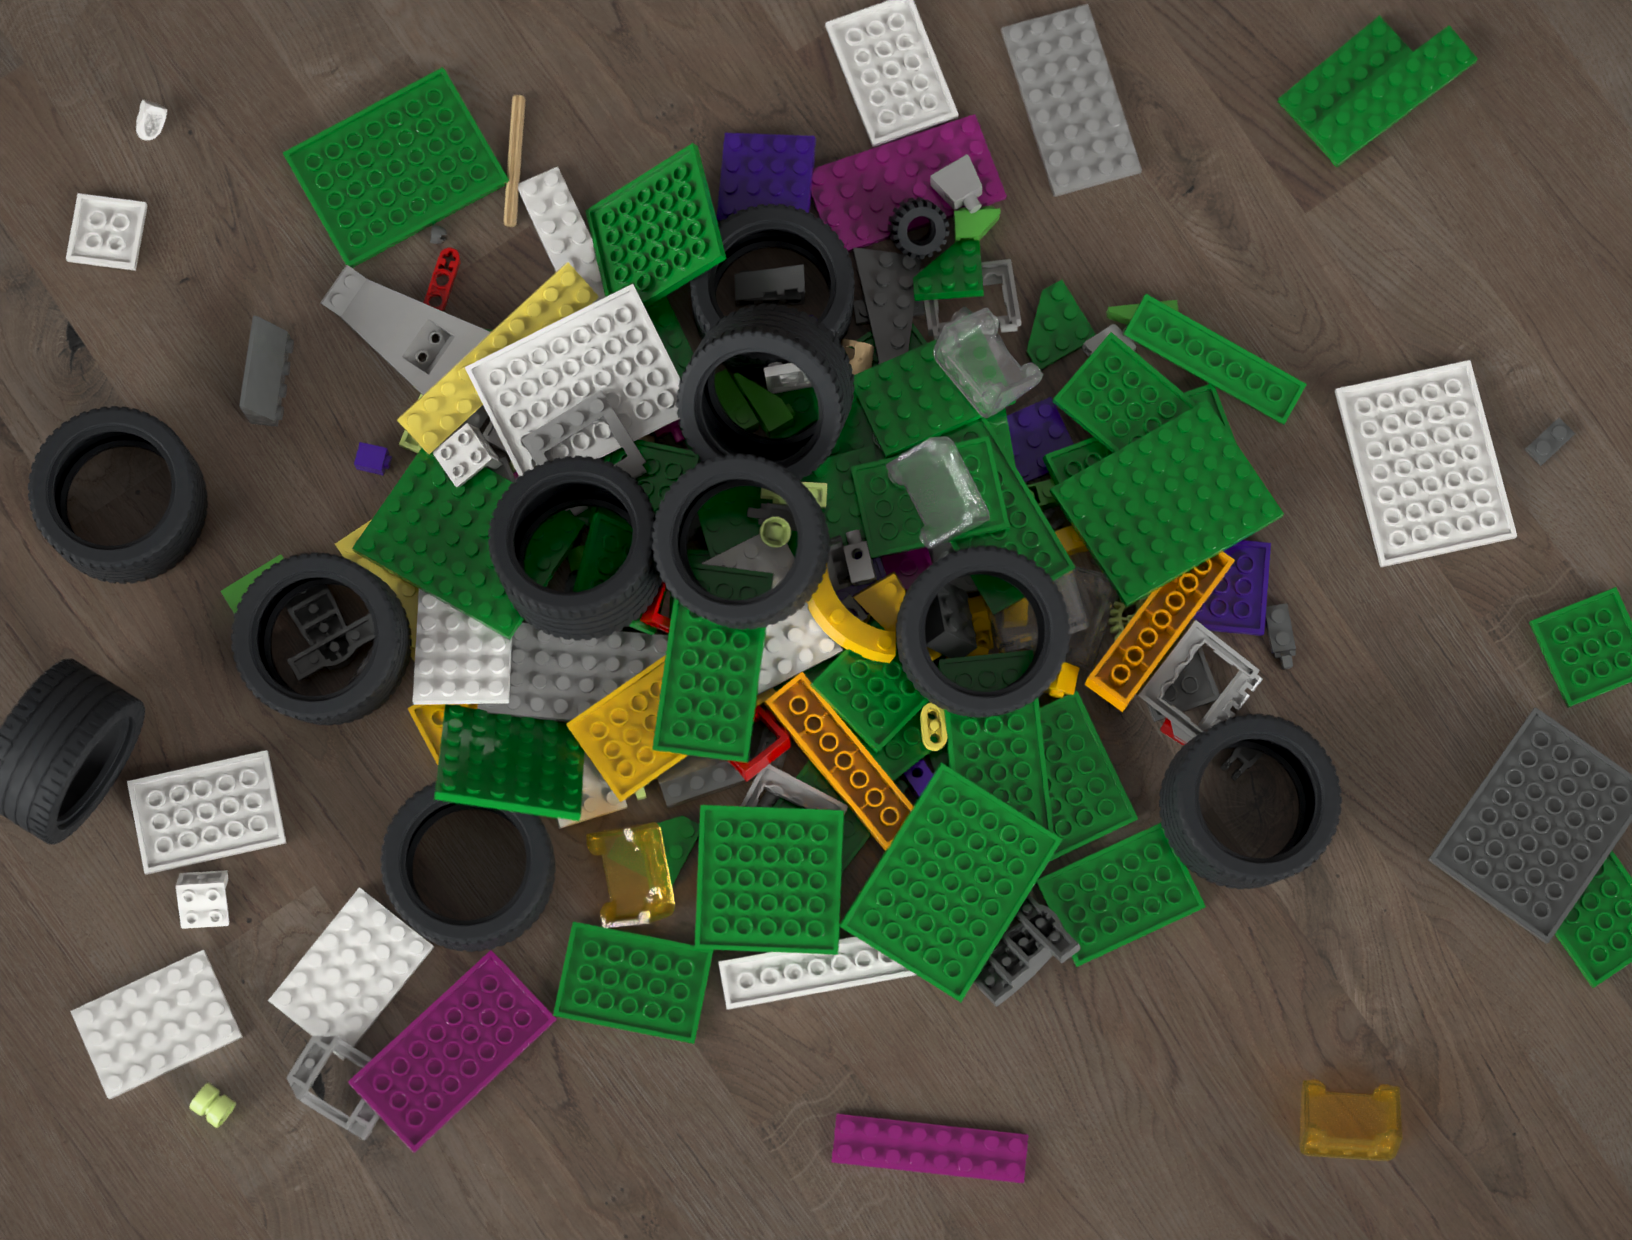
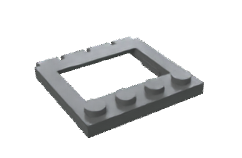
(993, 273)
(574, 421)
(1175, 661)
(790, 790)

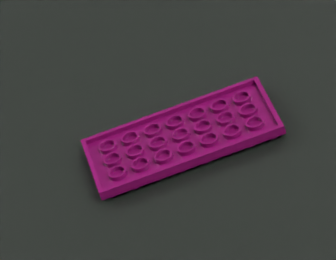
(863, 189)
(452, 1051)

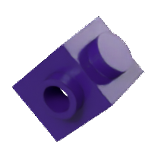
(372, 458)

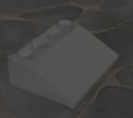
(265, 373)
(698, 778)

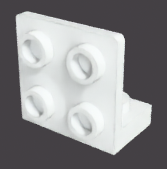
(466, 455)
(202, 899)

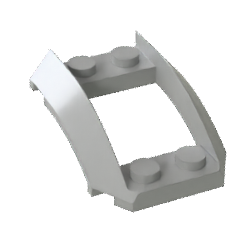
(308, 1068)

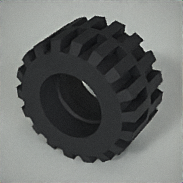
(934, 236)

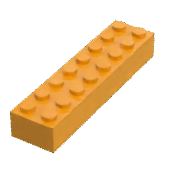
(1154, 632)
(841, 758)

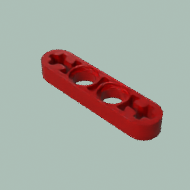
(443, 291)

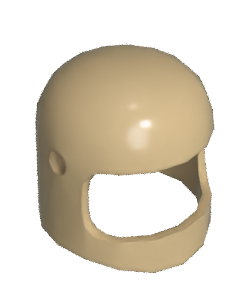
(860, 357)

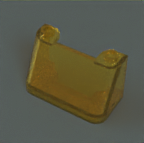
(634, 874)
(1350, 1123)

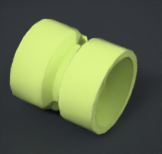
(775, 532)
(214, 1106)

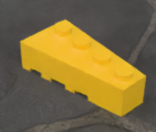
(883, 603)

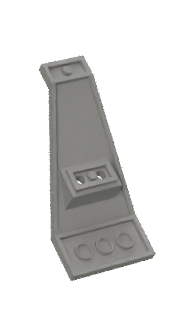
(403, 329)

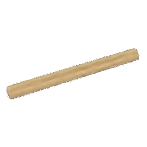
(514, 160)

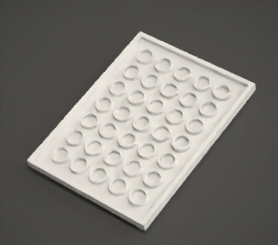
(554, 369)
(1425, 463)

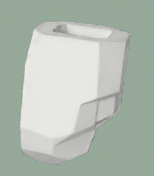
(150, 120)

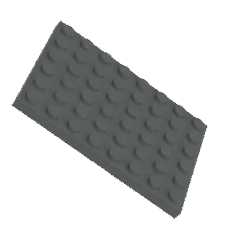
(1538, 825)

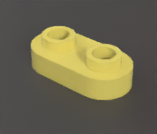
(933, 727)

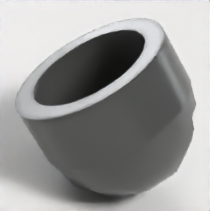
(436, 233)

